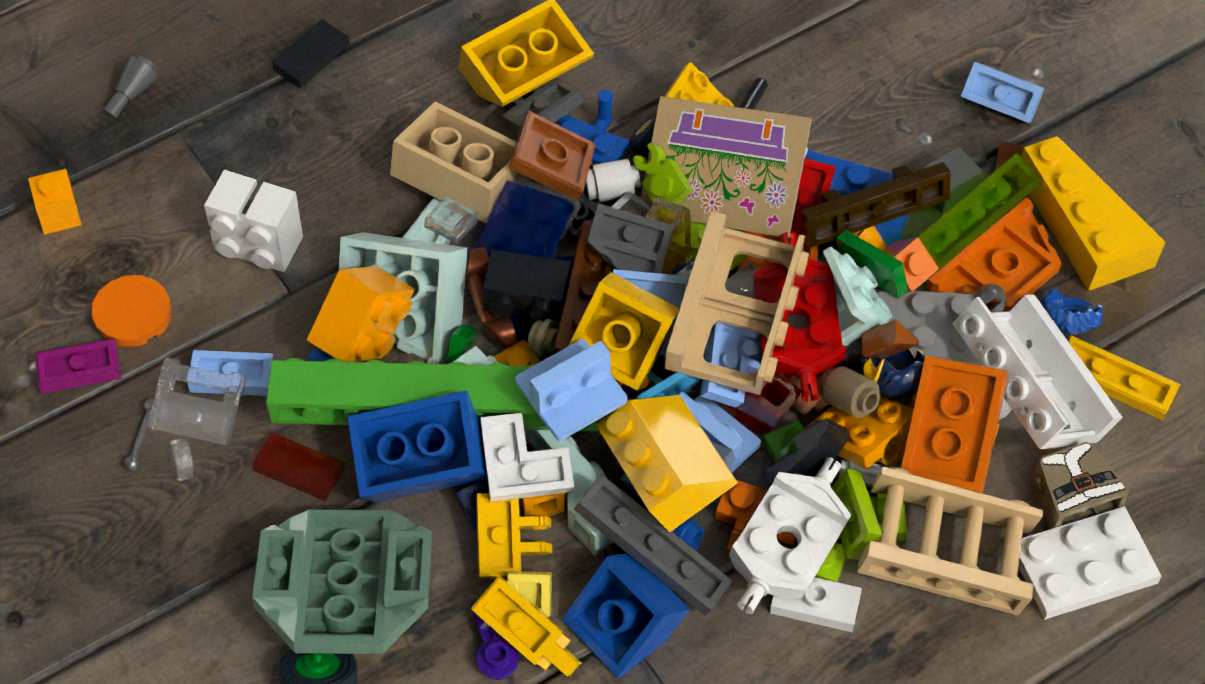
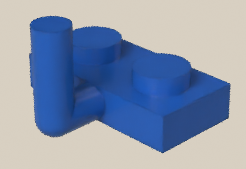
(607, 145)

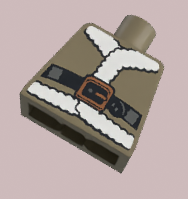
(1076, 484)

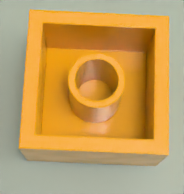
(361, 314)

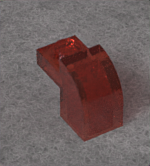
(765, 411)

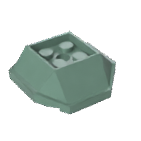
(343, 579)

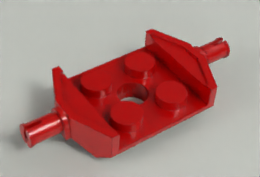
(820, 343)

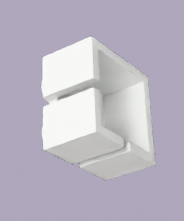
(265, 233)

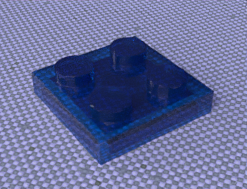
(525, 222)

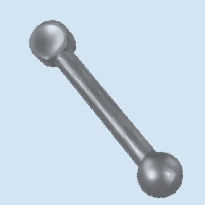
(132, 462)

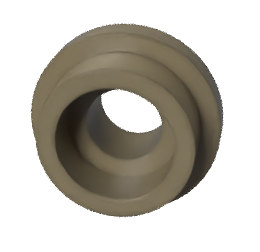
(542, 337)

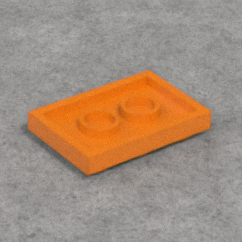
(954, 422)

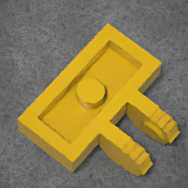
(499, 536)

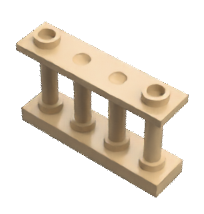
(942, 577)

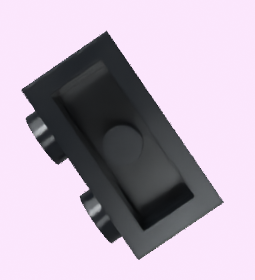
(525, 285)

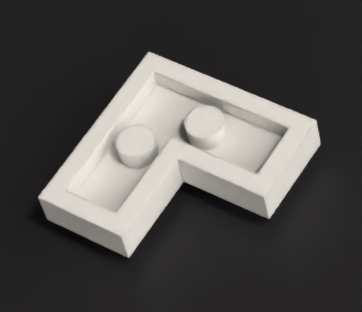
(519, 473)

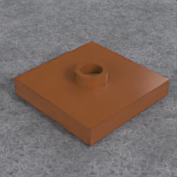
(552, 155)

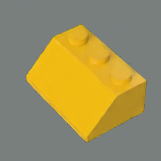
(523, 54)
(666, 457)

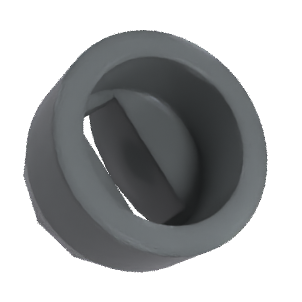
(988, 293)

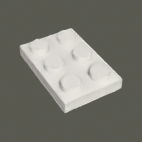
(1086, 562)

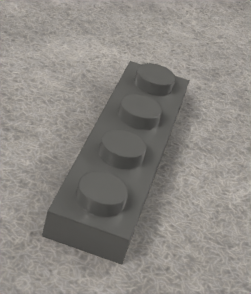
(653, 545)

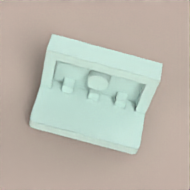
(855, 297)

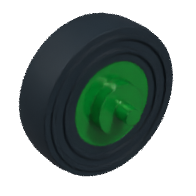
(317, 668)

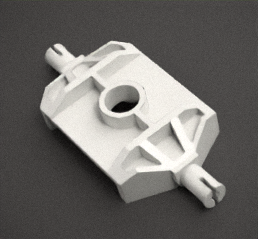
(797, 506)

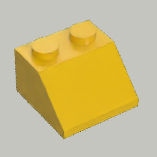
(629, 324)

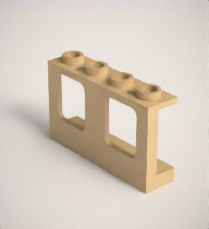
(710, 303)

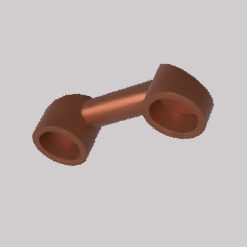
(500, 329)

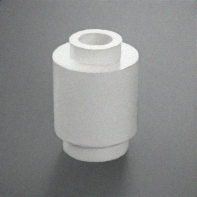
(612, 180)

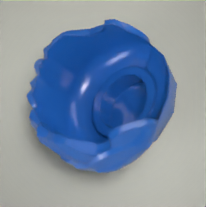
(1071, 314)

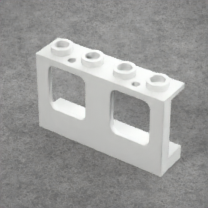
(1042, 373)

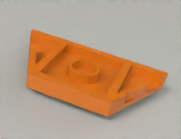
(1008, 254)

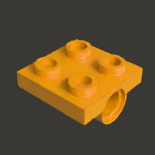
(875, 437)

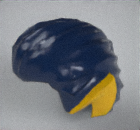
(896, 375)

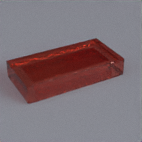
(298, 466)

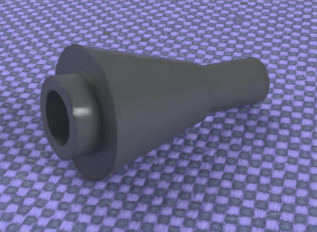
(135, 78)

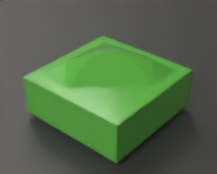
(781, 440)

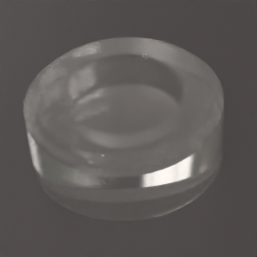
(181, 459)

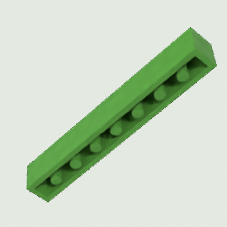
(337, 389)

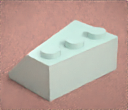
(435, 274)

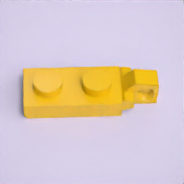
(525, 627)

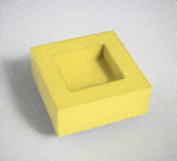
(534, 587)

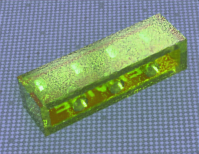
(978, 210)

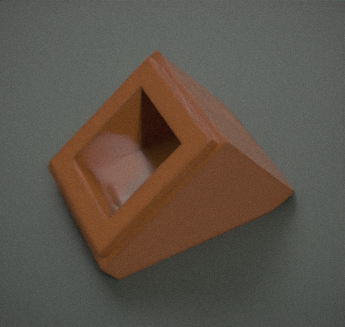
(887, 340)

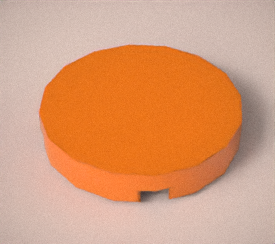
(131, 310)

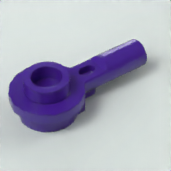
(496, 655)

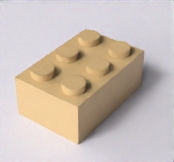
(454, 159)

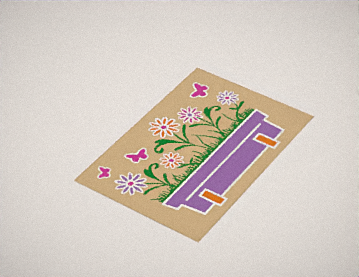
(735, 161)

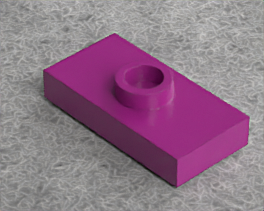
(78, 366)

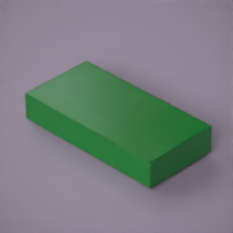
(886, 269)

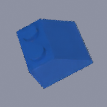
(624, 613)

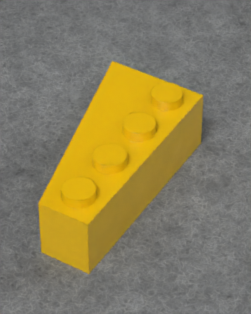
(1088, 218)

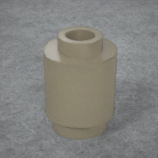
(849, 391)

